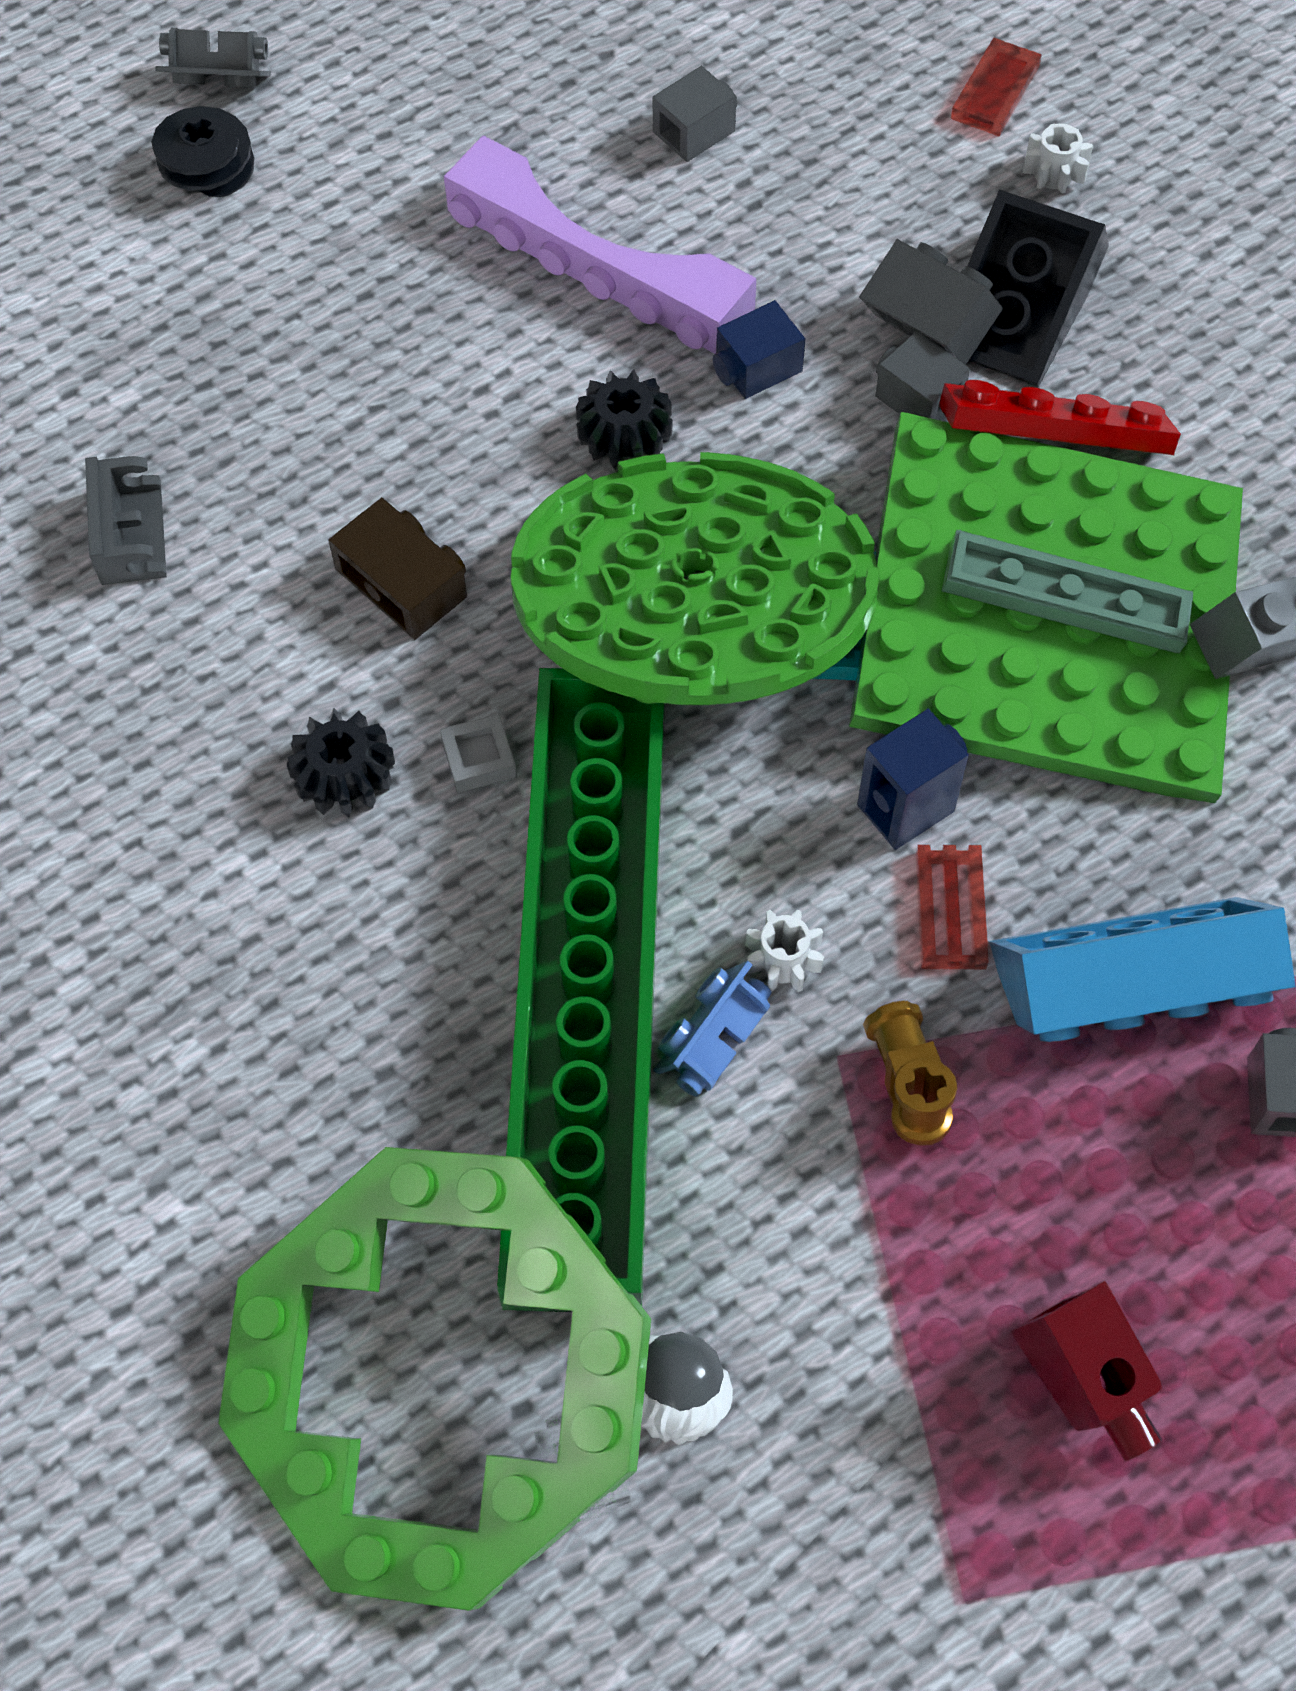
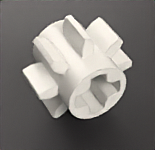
(1057, 157)
(775, 963)

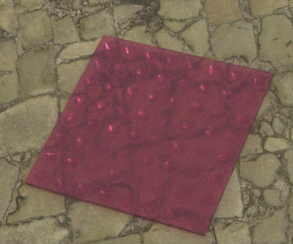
(1075, 1171)

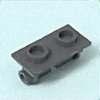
(191, 56)

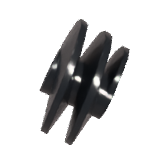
(204, 151)

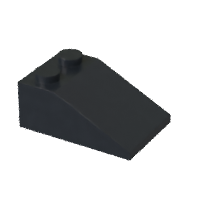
(1041, 278)

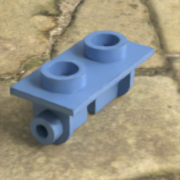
(726, 1006)

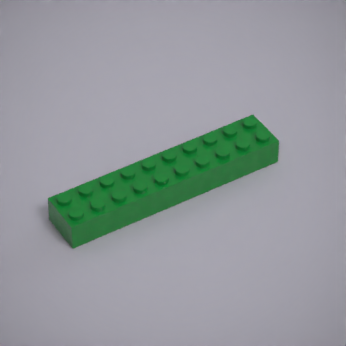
(589, 965)

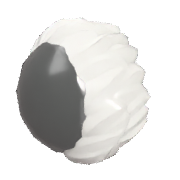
(684, 1388)

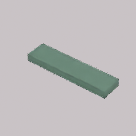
(1068, 591)

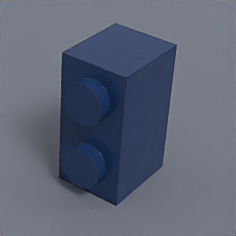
(912, 778)

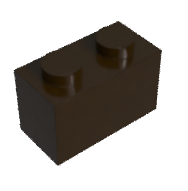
(399, 567)

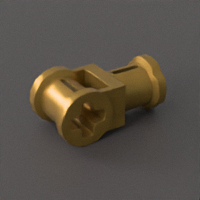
(914, 1075)

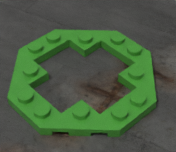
(523, 1499)

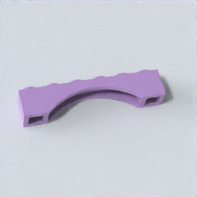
(681, 292)

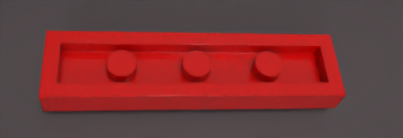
(1043, 416)

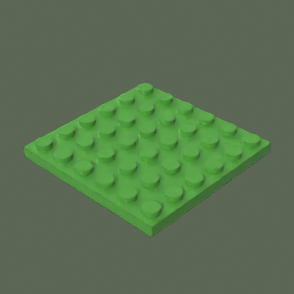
(1026, 682)

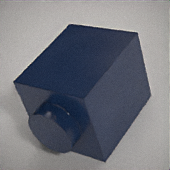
(758, 350)

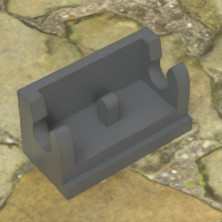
(124, 520)

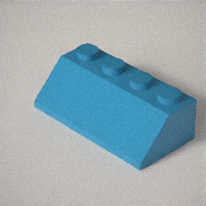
(1145, 966)

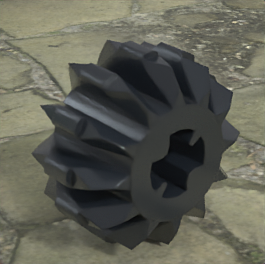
(624, 418)
(364, 766)

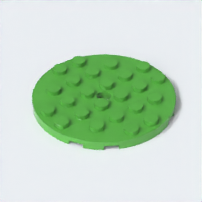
(778, 595)

